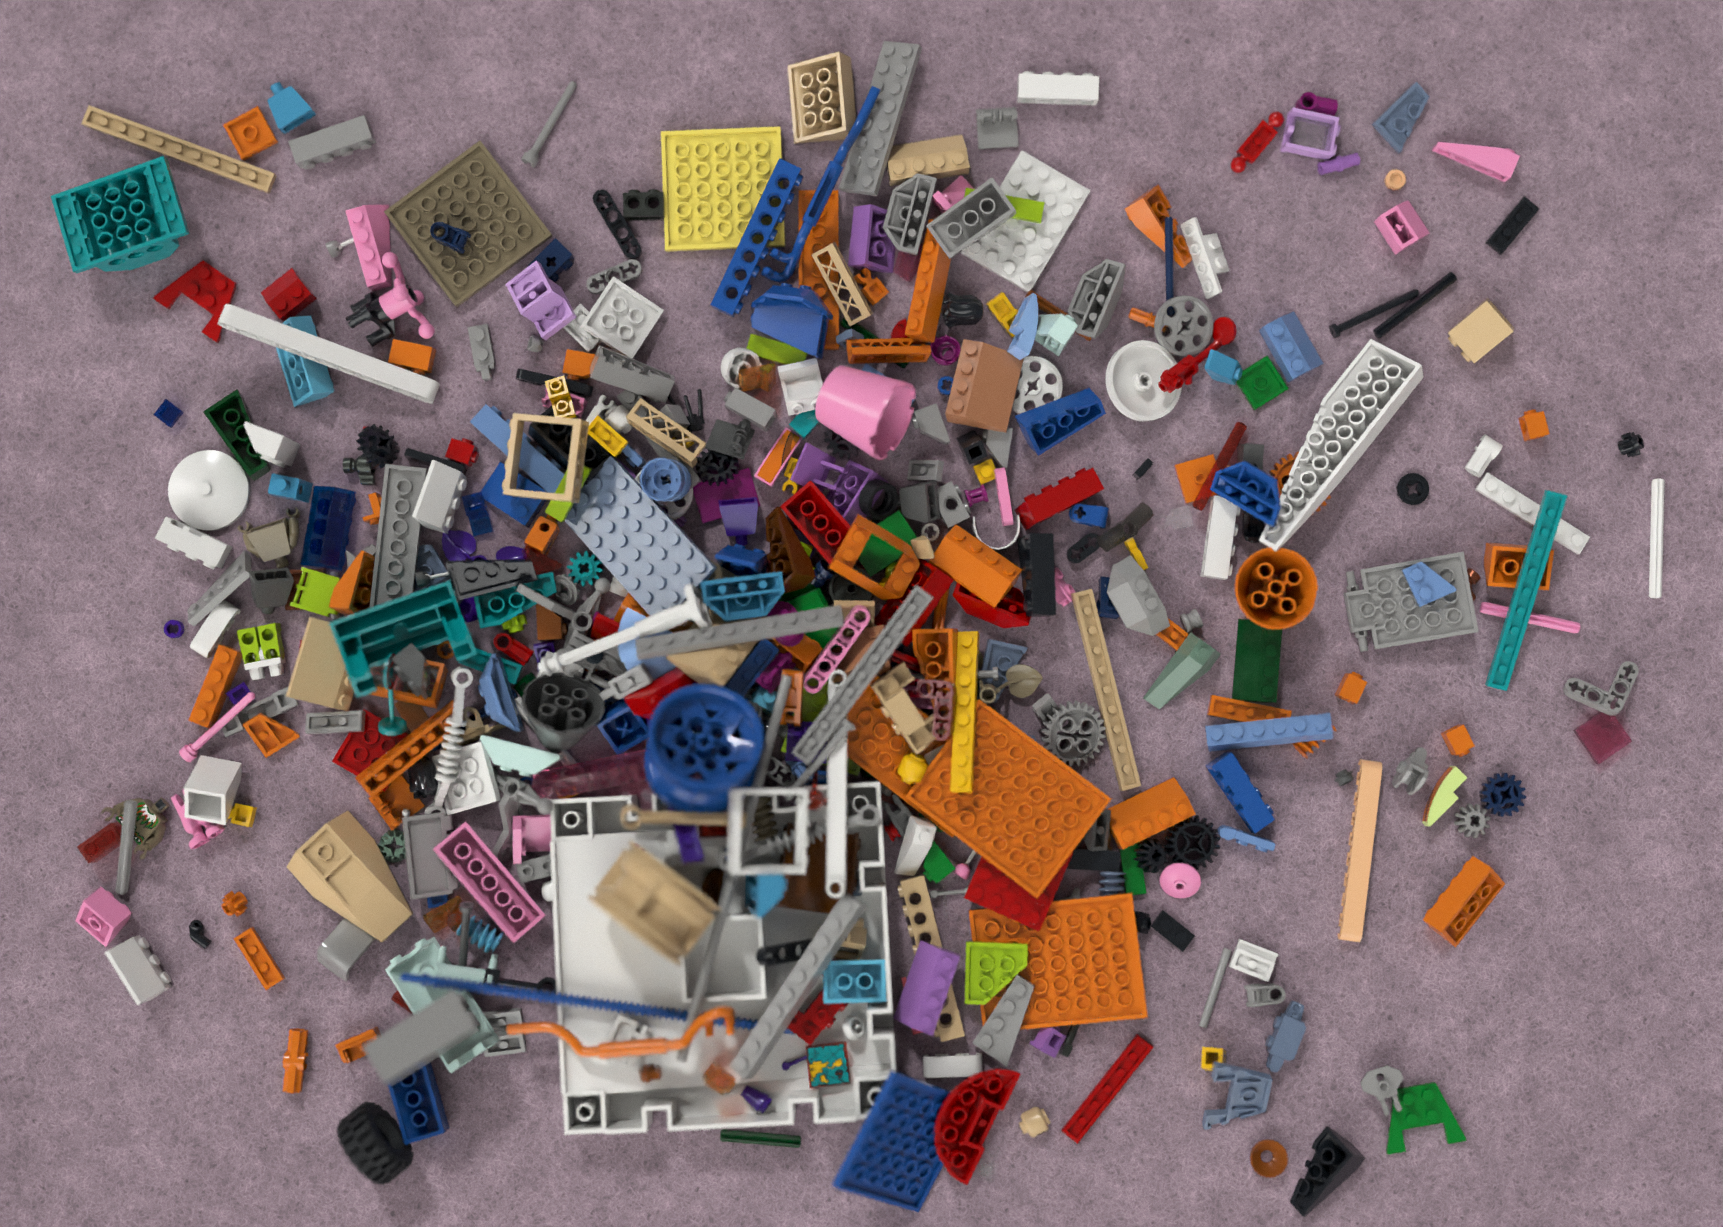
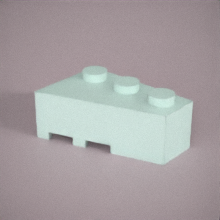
(1055, 331)

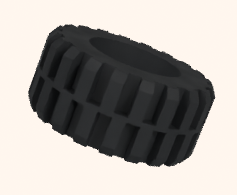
(374, 1143)

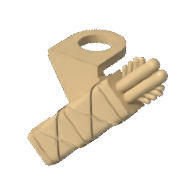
(475, 728)

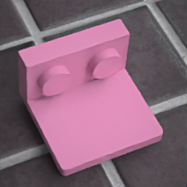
(951, 195)
(530, 834)

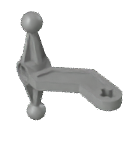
(587, 609)
(515, 793)

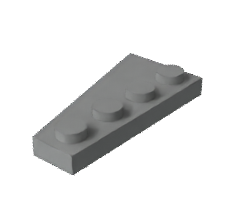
(223, 587)
(1004, 1023)

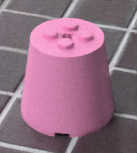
(866, 409)

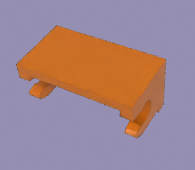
(352, 1049)

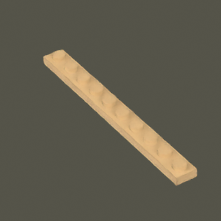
(179, 149)
(1105, 689)

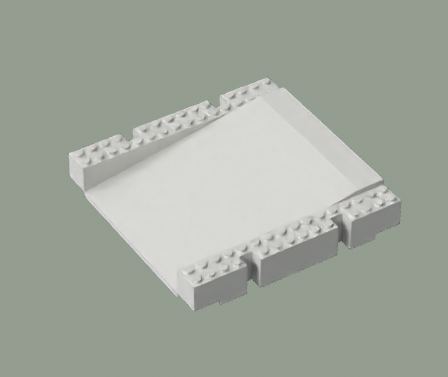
(610, 962)

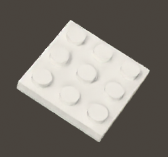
(621, 318)
(474, 780)

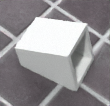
(212, 789)

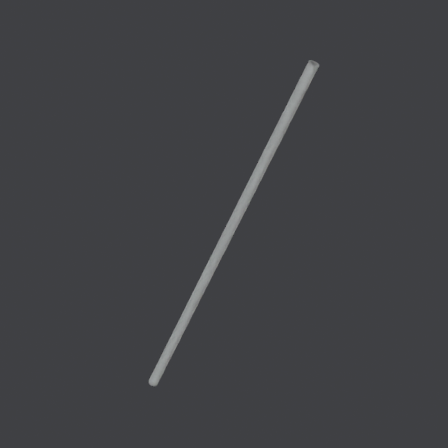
(731, 879)

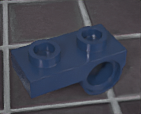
(1104, 605)

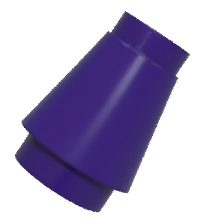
(757, 1099)

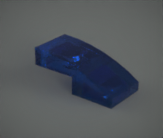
(477, 513)

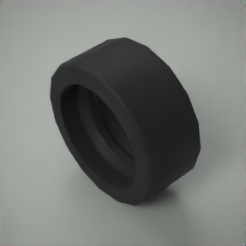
(888, 504)

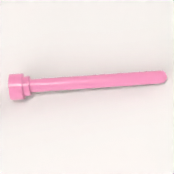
(190, 751)

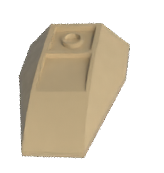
(351, 876)

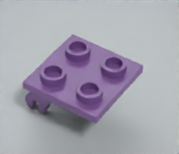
(815, 466)

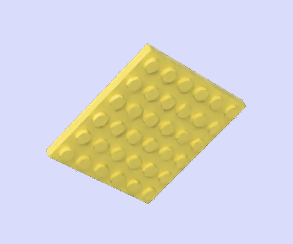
(715, 185)

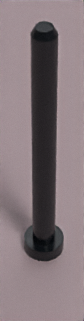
(1337, 329)

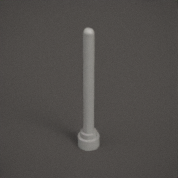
(532, 155)

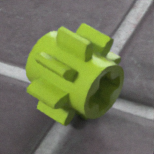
(515, 624)

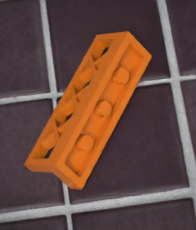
(885, 353)

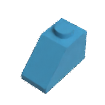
(1223, 368)

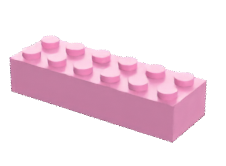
(489, 882)

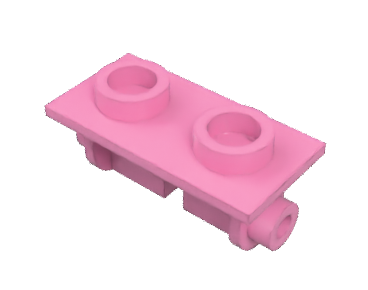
(1063, 590)

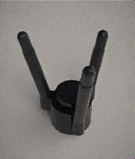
(695, 421)

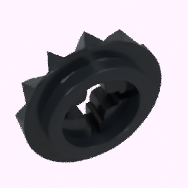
(1422, 489)

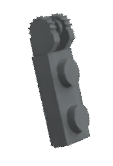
(900, 816)

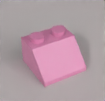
(103, 916)

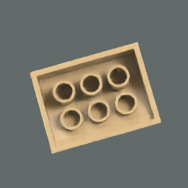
(822, 98)
(713, 664)
(320, 670)

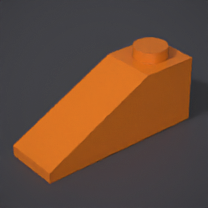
(577, 365)

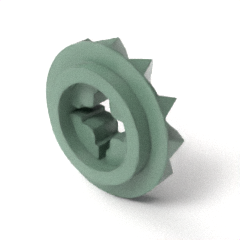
(387, 839)

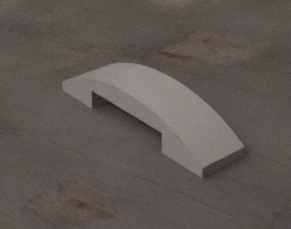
(270, 706)

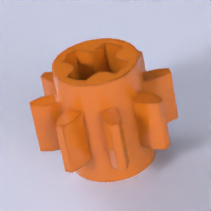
(234, 903)

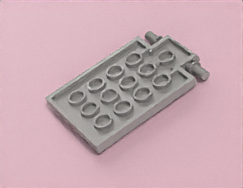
(1392, 612)

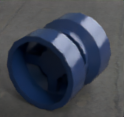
(822, 573)

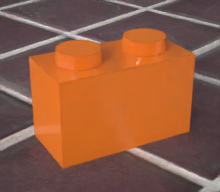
(412, 356)

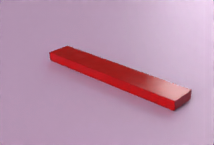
(1107, 1088)

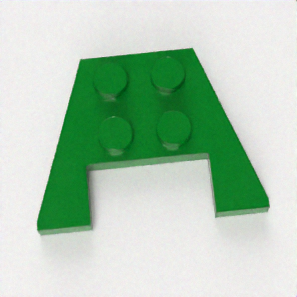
(1421, 1107)

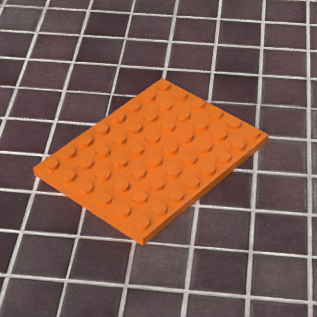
(1023, 806)
(1079, 961)

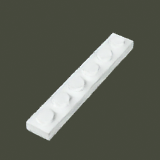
(1528, 511)

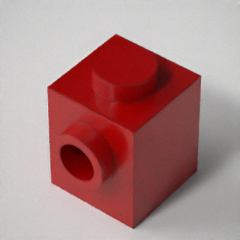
(462, 451)

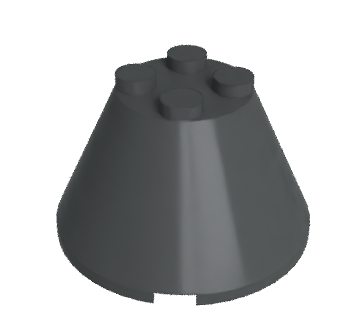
(562, 709)

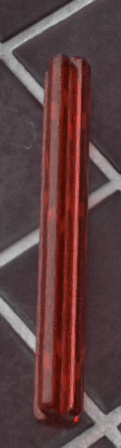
(1220, 463)

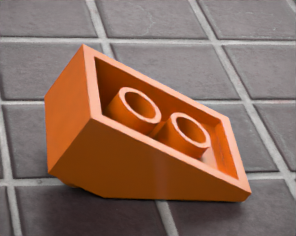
(354, 588)

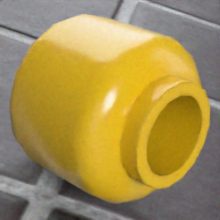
(912, 768)

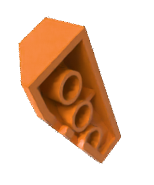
(936, 656)

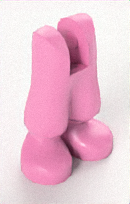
(195, 826)

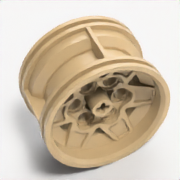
(654, 903)

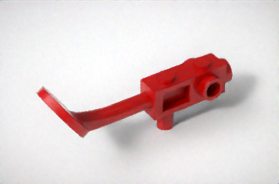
(1223, 334)

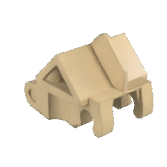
(856, 940)

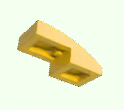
(1003, 311)

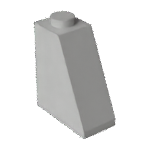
(750, 409)

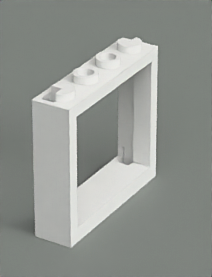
(802, 820)

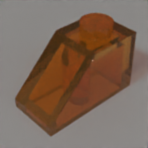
(719, 1078)

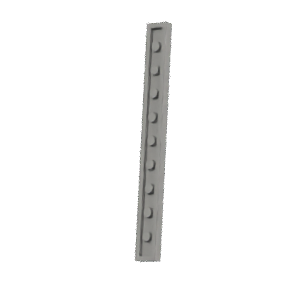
(739, 632)
(862, 675)

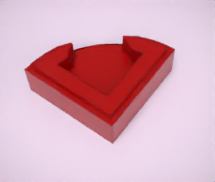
(899, 330)

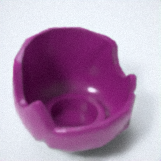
(952, 353)

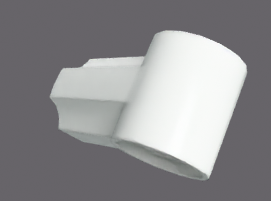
(1484, 453)

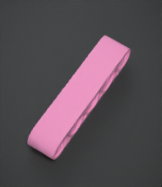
(835, 658)

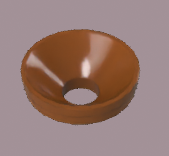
(1276, 1165)

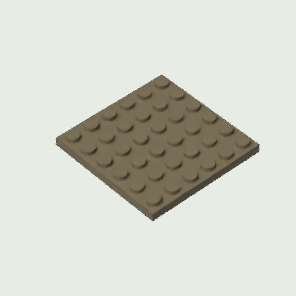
(478, 199)

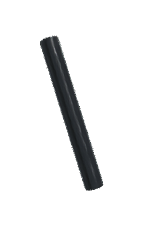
(1415, 304)

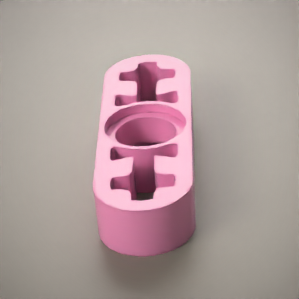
(1003, 496)

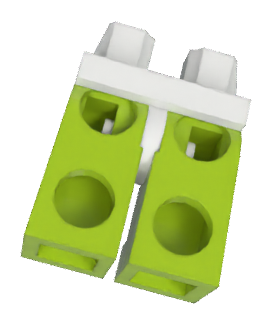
(262, 648)

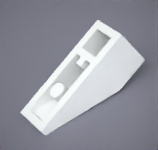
(915, 845)

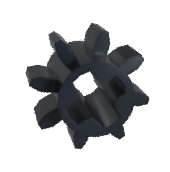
(1630, 444)

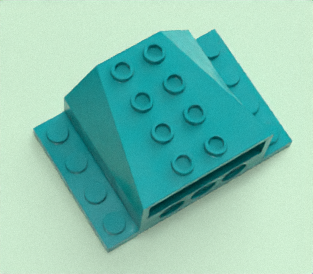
(122, 218)

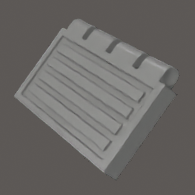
(426, 871)

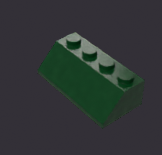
(1256, 662)

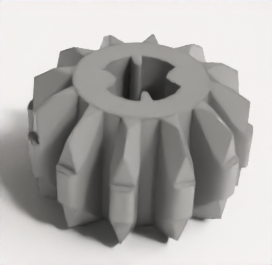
(1480, 819)

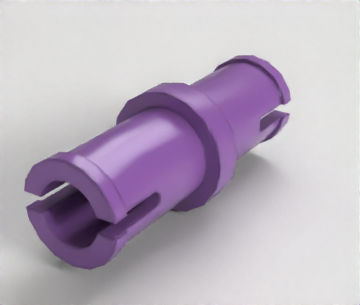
(1338, 163)

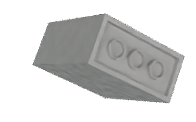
(422, 1038)

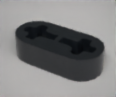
(1080, 544)

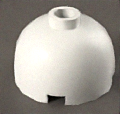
(737, 360)

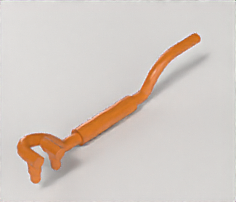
(632, 1047)

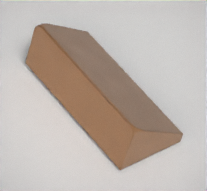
(412, 713)

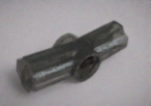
(1134, 520)

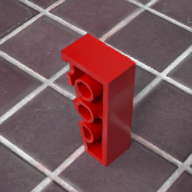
(1058, 498)

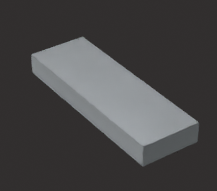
(335, 722)

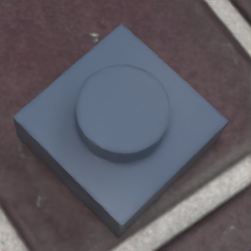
(848, 334)

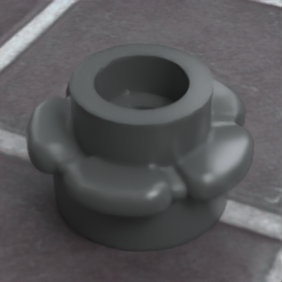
(1344, 777)

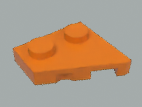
(269, 734)

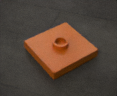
(250, 133)
(1193, 475)

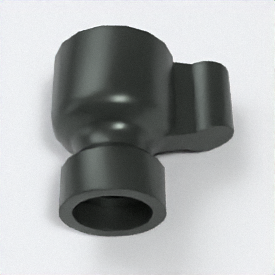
(363, 469)

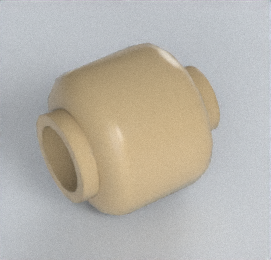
(1034, 1122)

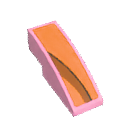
(778, 457)

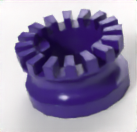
(173, 635)

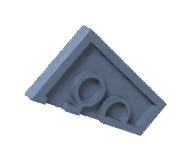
(1401, 116)

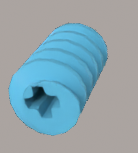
(482, 935)

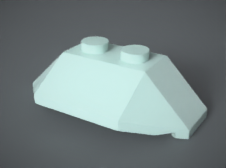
(518, 757)

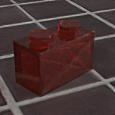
(101, 843)

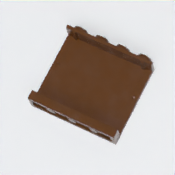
(809, 890)

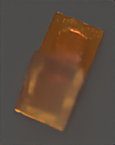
(758, 377)
(445, 915)

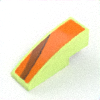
(1442, 795)

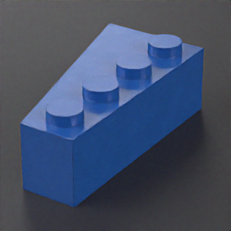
(1059, 419)
(1240, 791)

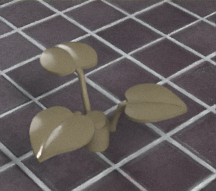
(1021, 681)

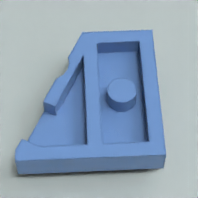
(1426, 584)

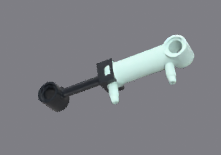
(488, 975)

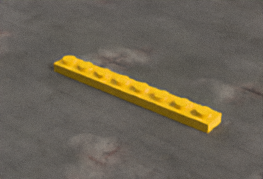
(965, 712)

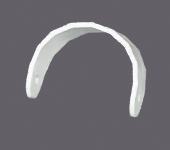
(994, 548)

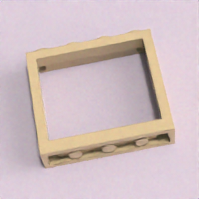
(575, 463)

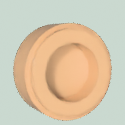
(1395, 179)

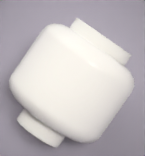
(617, 418)

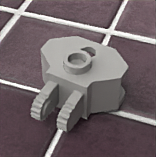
(1412, 771)
(1383, 1088)

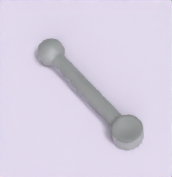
(933, 894)

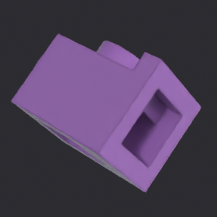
(1049, 1040)

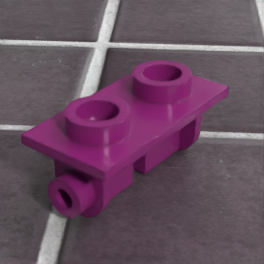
(772, 675)

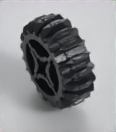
(1205, 855)

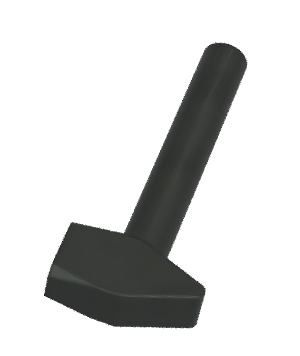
(1066, 1047)

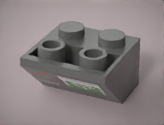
(414, 669)

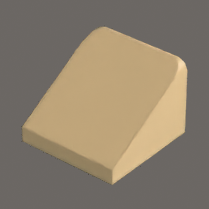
(922, 547)

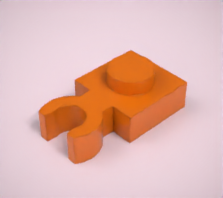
(873, 288)

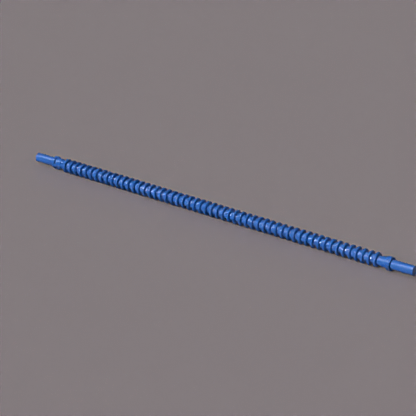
(565, 999)

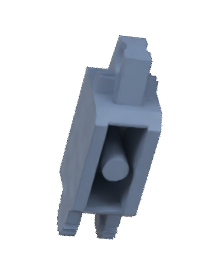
(1286, 1036)

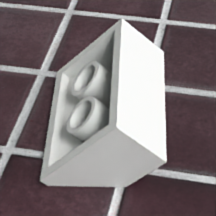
(272, 446)
(439, 497)
(139, 969)

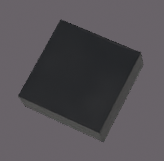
(1142, 469)

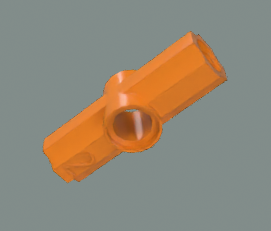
(295, 1060)

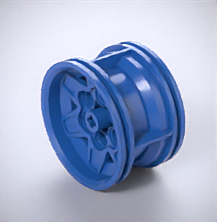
(711, 712)

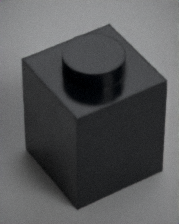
(971, 447)

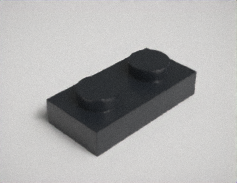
(1172, 930)

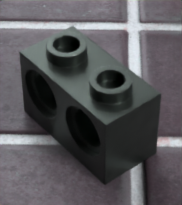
(643, 211)

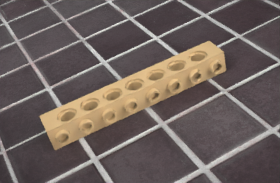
(917, 884)

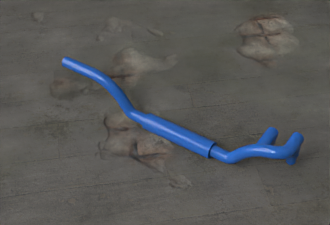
(820, 196)

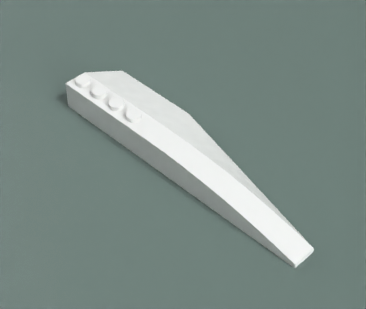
(1341, 433)

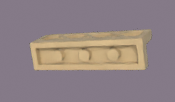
(848, 278)
(660, 438)

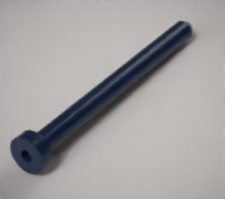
(1169, 268)

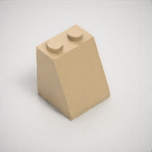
(1480, 331)

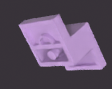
(541, 300)

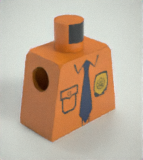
(541, 540)

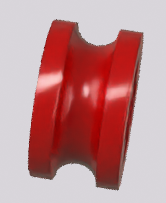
(891, 831)

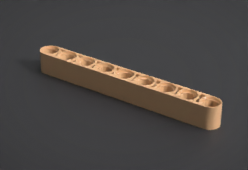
(1361, 849)

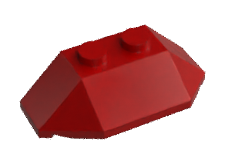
(1006, 614)
(646, 699)

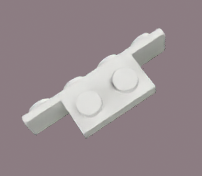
(1206, 256)

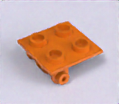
(394, 800)

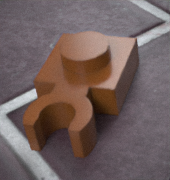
(650, 1072)

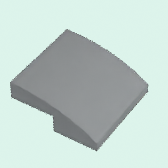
(508, 1043)

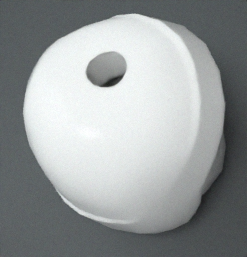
(546, 891)

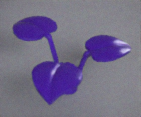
(459, 546)

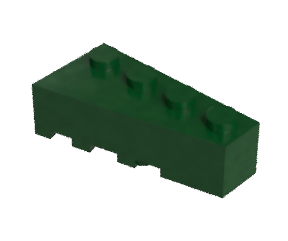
(228, 420)

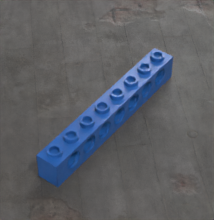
(782, 171)

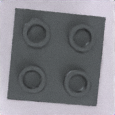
(731, 438)

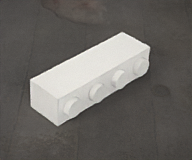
(1058, 89)
(1219, 539)

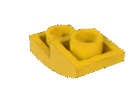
(560, 397)

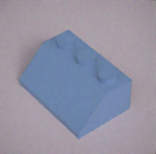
(1290, 346)

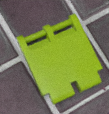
(316, 592)

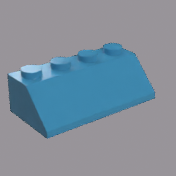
(763, 892)

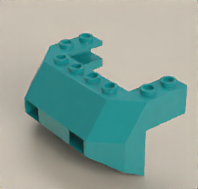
(416, 618)

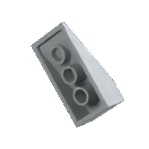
(971, 218)

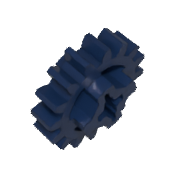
(1499, 802)

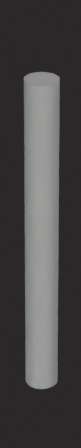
(1215, 988)

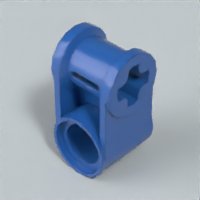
(1092, 515)

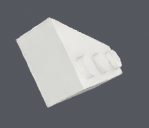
(193, 542)

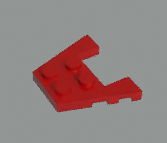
(205, 287)

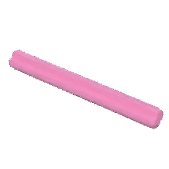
(1536, 619)

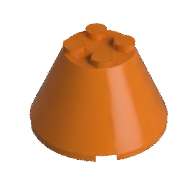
(1276, 588)

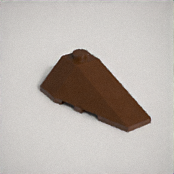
(787, 553)

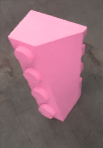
(372, 240)

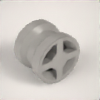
(1191, 620)

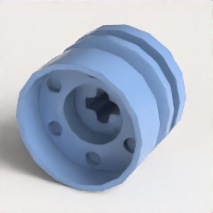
(655, 483)

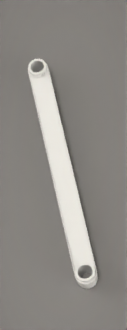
(837, 804)

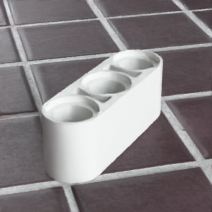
(213, 629)
(710, 853)
(952, 1066)

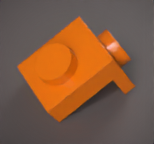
(375, 500)

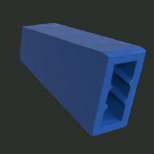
(796, 329)

